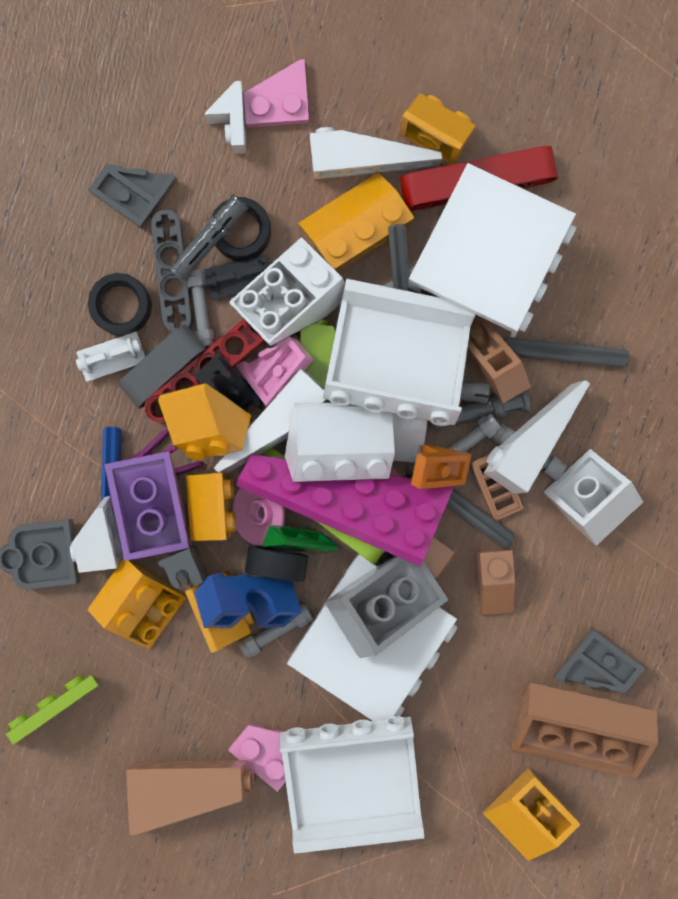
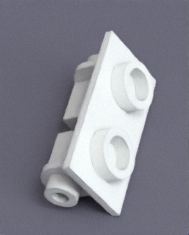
(110, 357)

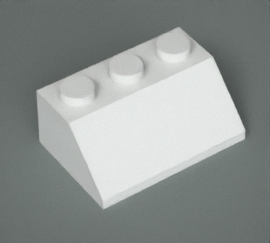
(339, 443)

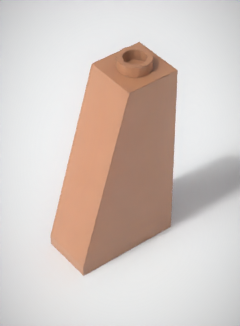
(179, 790)

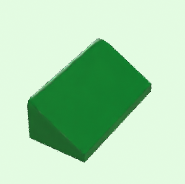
(298, 540)

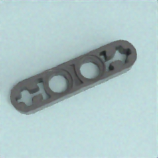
(164, 274)

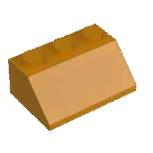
(356, 222)

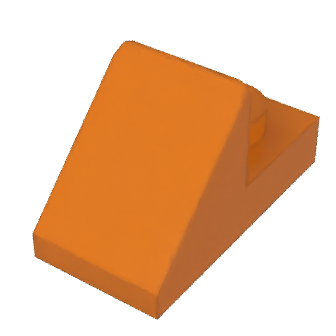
(440, 467)

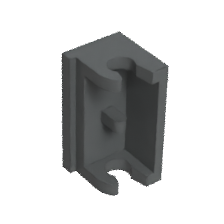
(184, 565)

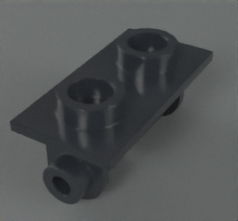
(234, 277)

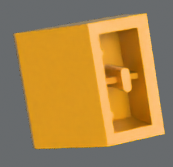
(210, 506)
(136, 604)
(531, 816)

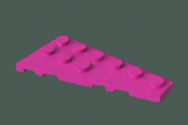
(376, 511)

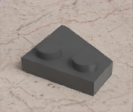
(132, 192)
(600, 664)

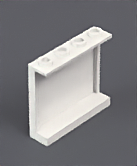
(493, 249)
(399, 353)
(372, 683)
(352, 784)

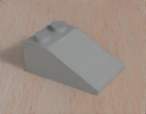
(385, 604)

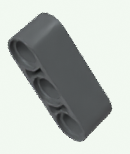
(161, 365)

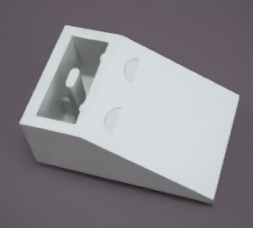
(290, 294)

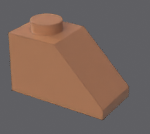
(496, 581)

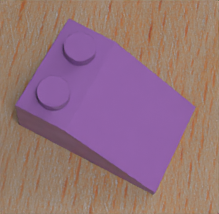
(148, 506)

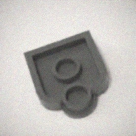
(40, 555)

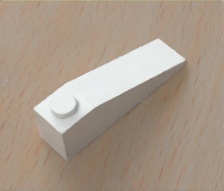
(353, 154)
(274, 422)
(523, 454)

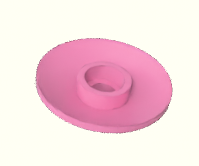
(251, 519)

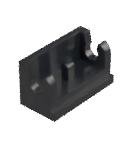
(228, 382)

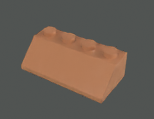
(585, 730)

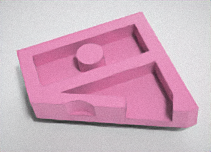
(278, 99)
(275, 368)
(262, 751)

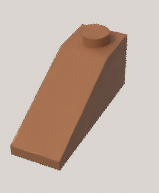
(496, 361)

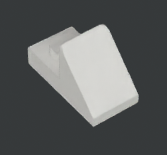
(230, 109)

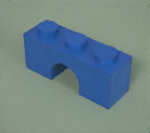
(229, 598)

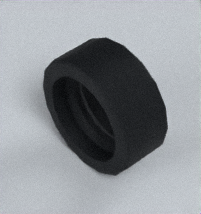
(259, 244)
(98, 292)
(276, 563)

